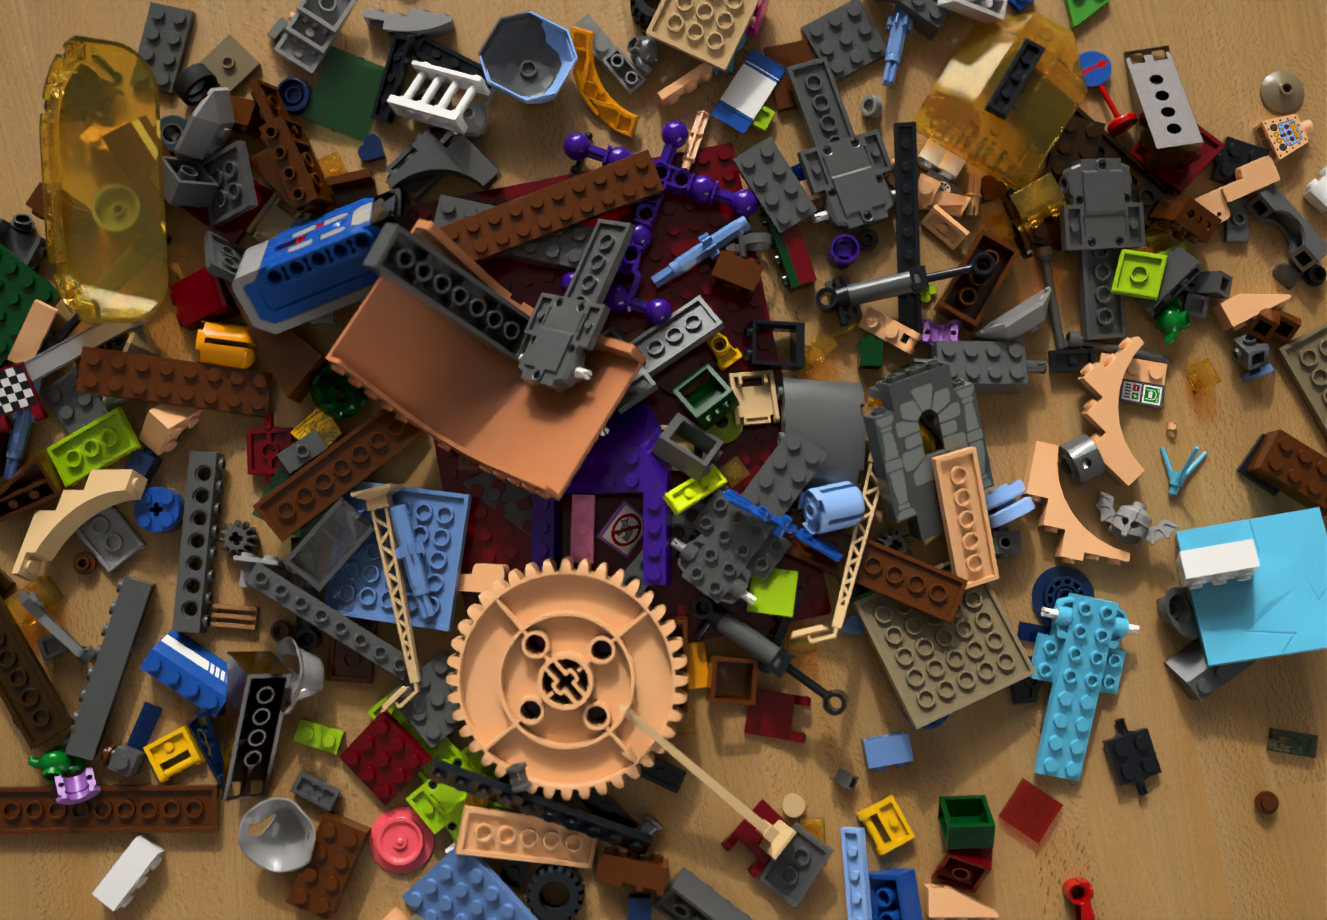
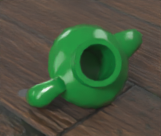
(1172, 320)
(56, 763)

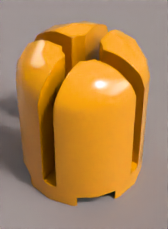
(218, 341)

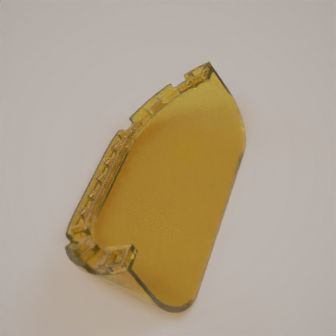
(104, 182)

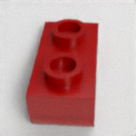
(1082, 900)

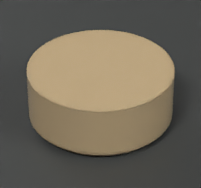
(793, 805)

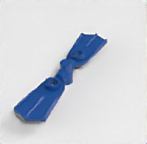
(782, 525)

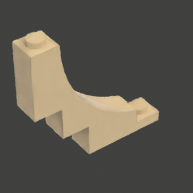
(52, 528)

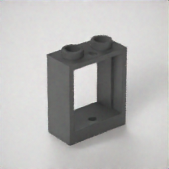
(682, 458)

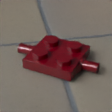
(264, 445)

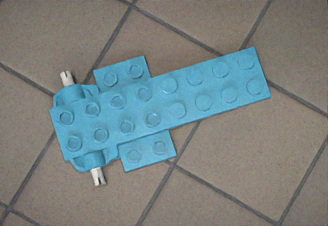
(1079, 662)

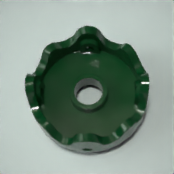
(331, 404)

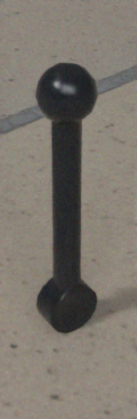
(575, 169)

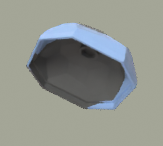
(527, 57)

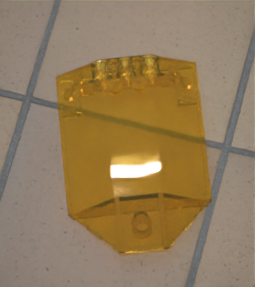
(1019, 144)

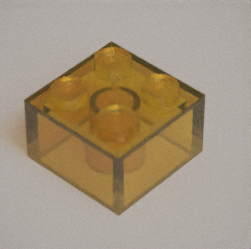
(1038, 201)

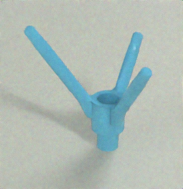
(1177, 478)

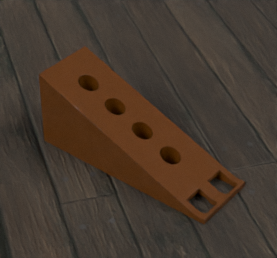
(289, 356)

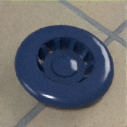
(1046, 581)

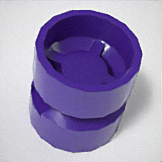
(843, 251)

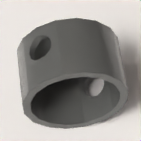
(1083, 460)

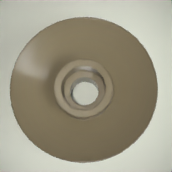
(1276, 98)

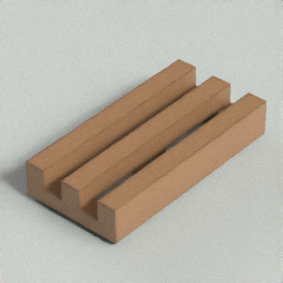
(215, 615)

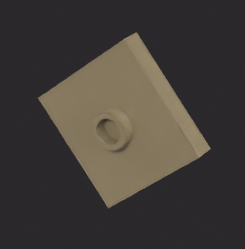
(231, 64)

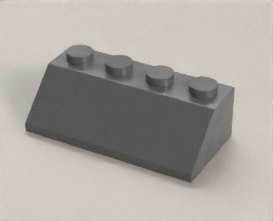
(1194, 677)
(692, 899)

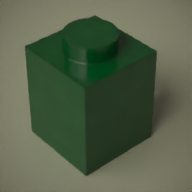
(870, 353)

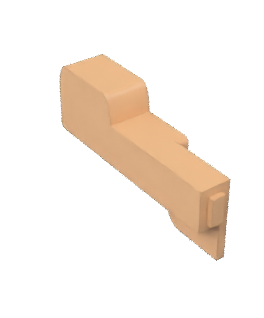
(1249, 179)
(483, 577)

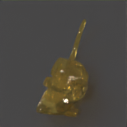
(822, 346)

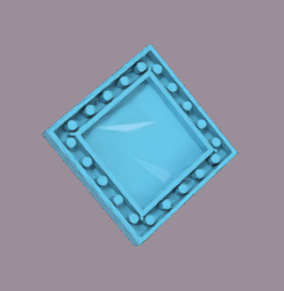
(1282, 603)

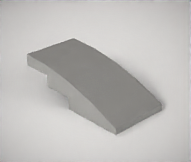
(313, 32)

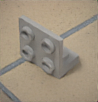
(249, 560)

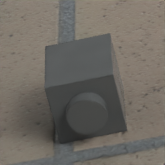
(127, 760)

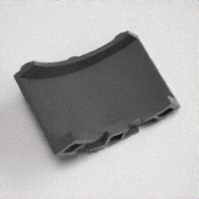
(830, 419)

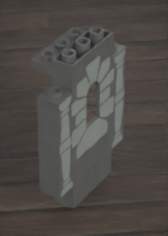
(897, 447)

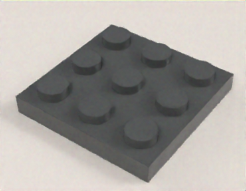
(845, 39)
(235, 181)
(430, 710)

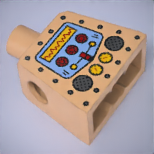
(1283, 135)

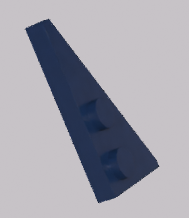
(204, 735)

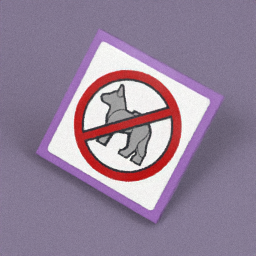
(623, 529)

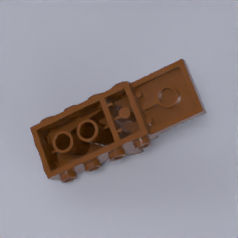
(289, 159)

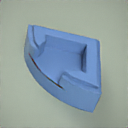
(1257, 372)
(852, 626)

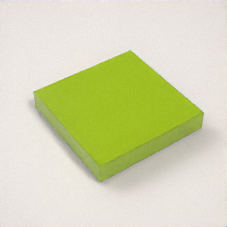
(1139, 274)
(775, 594)

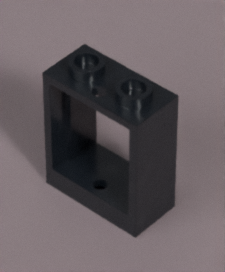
(797, 344)

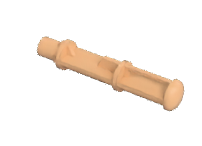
(695, 139)

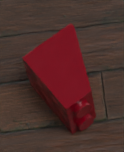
(202, 299)

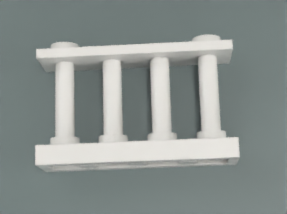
(438, 114)

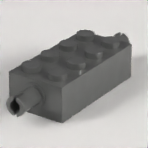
(987, 364)

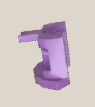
(939, 331)
(76, 788)

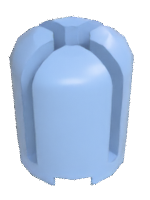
(831, 507)

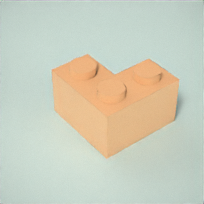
(165, 424)

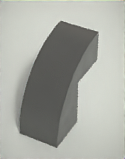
(1211, 284)

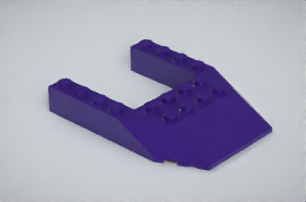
(617, 465)

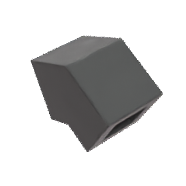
(846, 779)

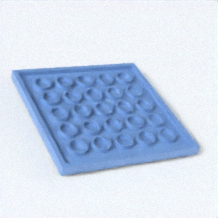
(441, 524)

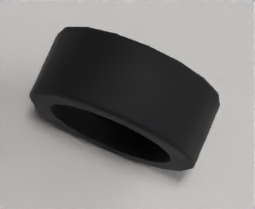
(192, 82)

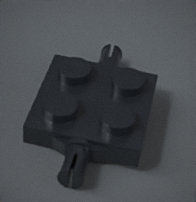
(1234, 155)
(1131, 756)

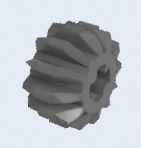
(237, 530)
(888, 540)

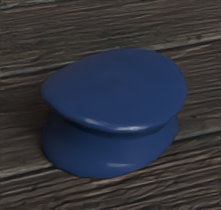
(294, 94)

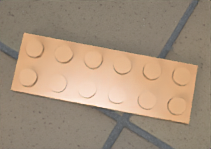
(965, 516)
(522, 838)

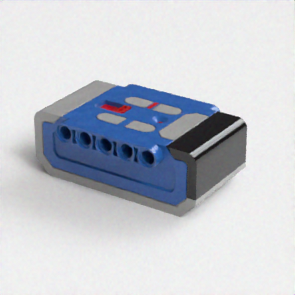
(317, 263)

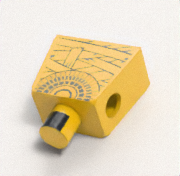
(325, 425)

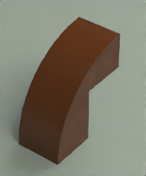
(1274, 323)

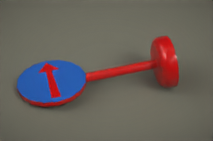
(1096, 72)

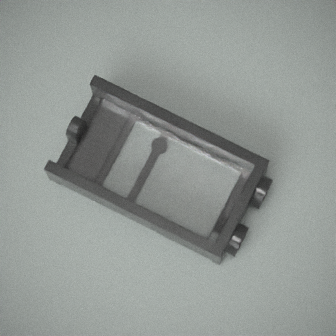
(329, 544)

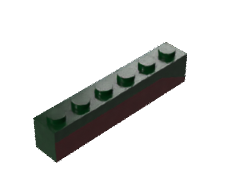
(791, 256)

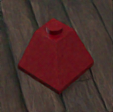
(964, 868)

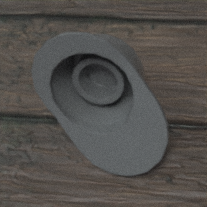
(1177, 611)

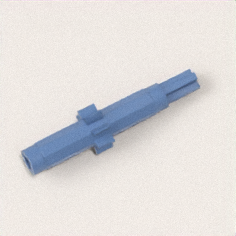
(899, 27)
(708, 247)
(19, 437)
(410, 551)

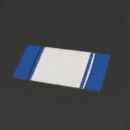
(748, 91)

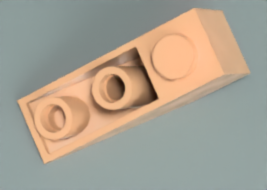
(1242, 307)
(944, 902)

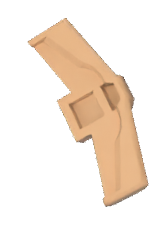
(930, 195)

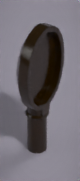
(1022, 238)

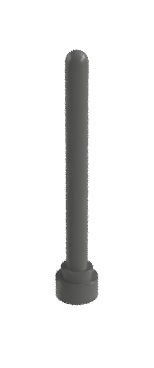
(1044, 257)
(1074, 340)

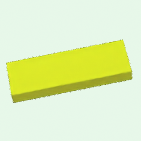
(692, 491)

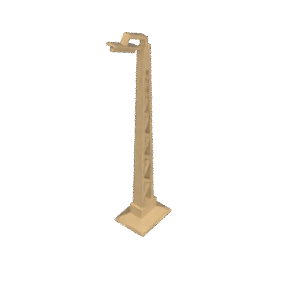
(377, 499)
(840, 610)
(775, 836)

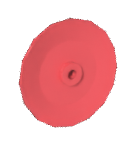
(400, 840)

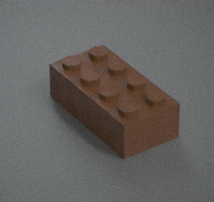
(969, 297)
(1292, 469)
(333, 861)

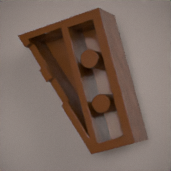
(246, 116)
(30, 486)
(632, 869)

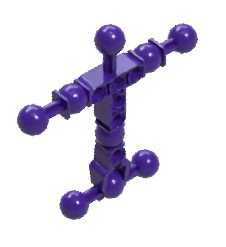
(700, 188)

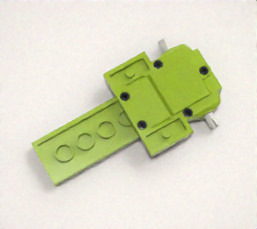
(435, 802)

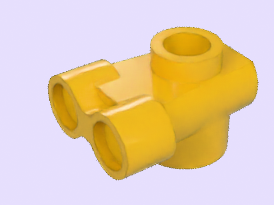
(727, 355)

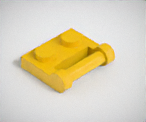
(170, 747)
(892, 821)

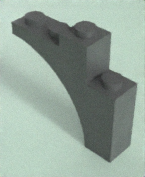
(432, 158)

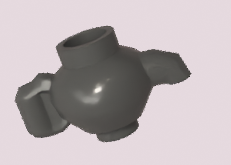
(643, 52)

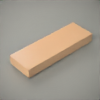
(33, 332)

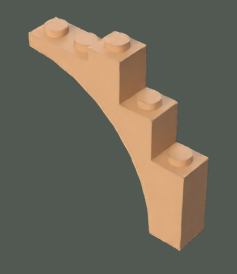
(1103, 413)
(1055, 514)

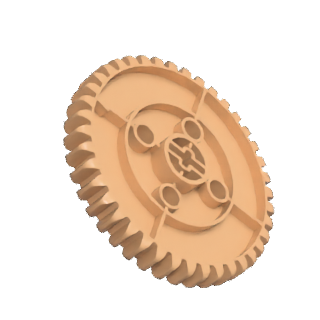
(571, 613)

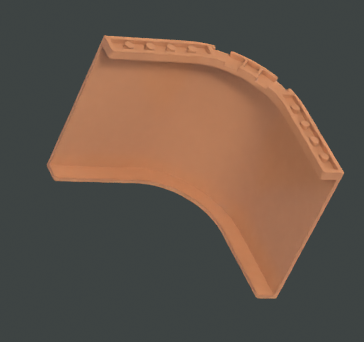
(472, 394)

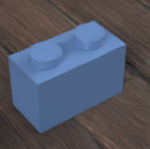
(887, 750)

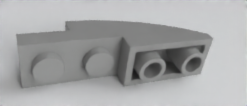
(416, 24)
(612, 58)

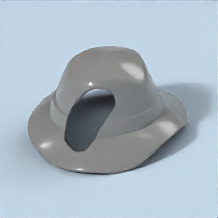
(311, 672)
(283, 842)

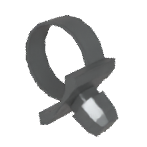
(750, 242)

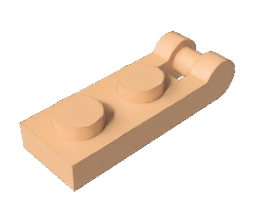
(686, 84)
(889, 330)

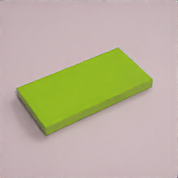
(93, 447)

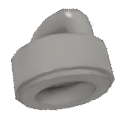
(871, 106)

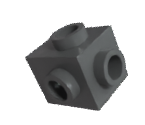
(1250, 351)
(1010, 542)

